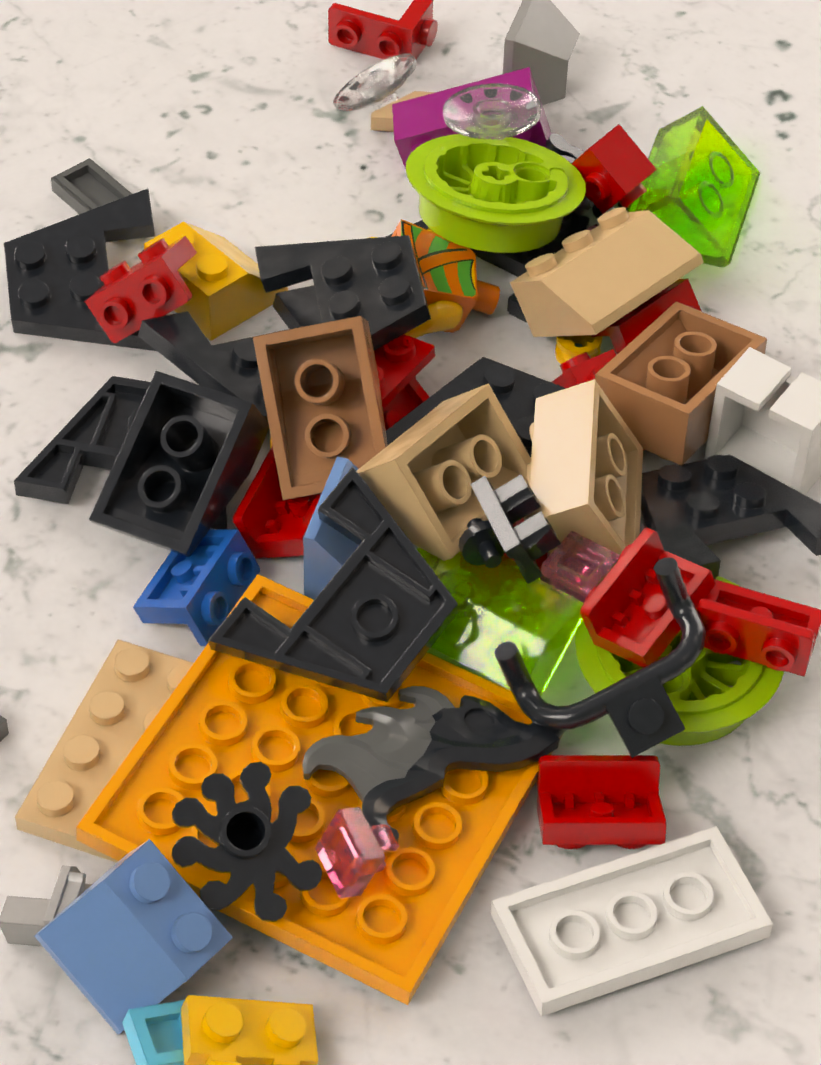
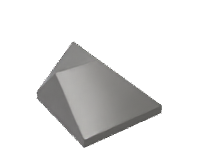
(544, 42)

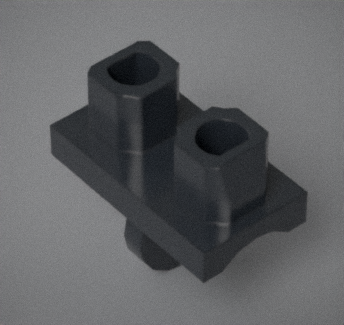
(489, 540)

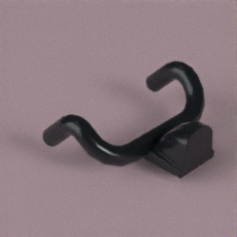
(635, 703)

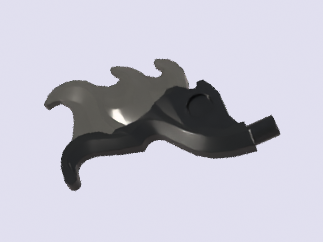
(417, 746)

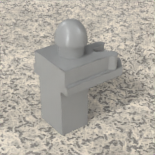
(26, 916)

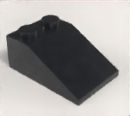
(180, 464)

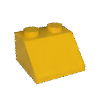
(221, 280)

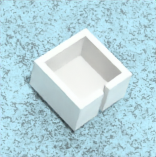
(769, 420)

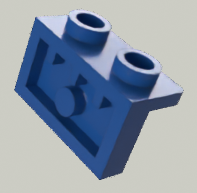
(200, 587)

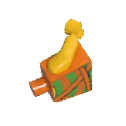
(447, 280)

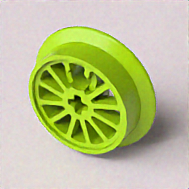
(493, 191)
(708, 677)

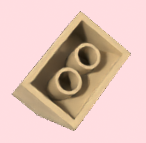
(602, 274)
(430, 467)
(586, 467)

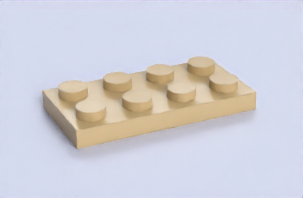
(98, 739)

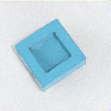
(155, 1034)

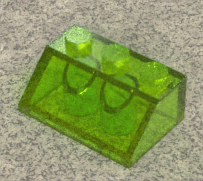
(700, 185)
(501, 608)

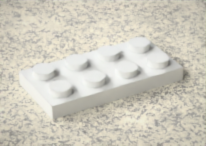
(629, 920)

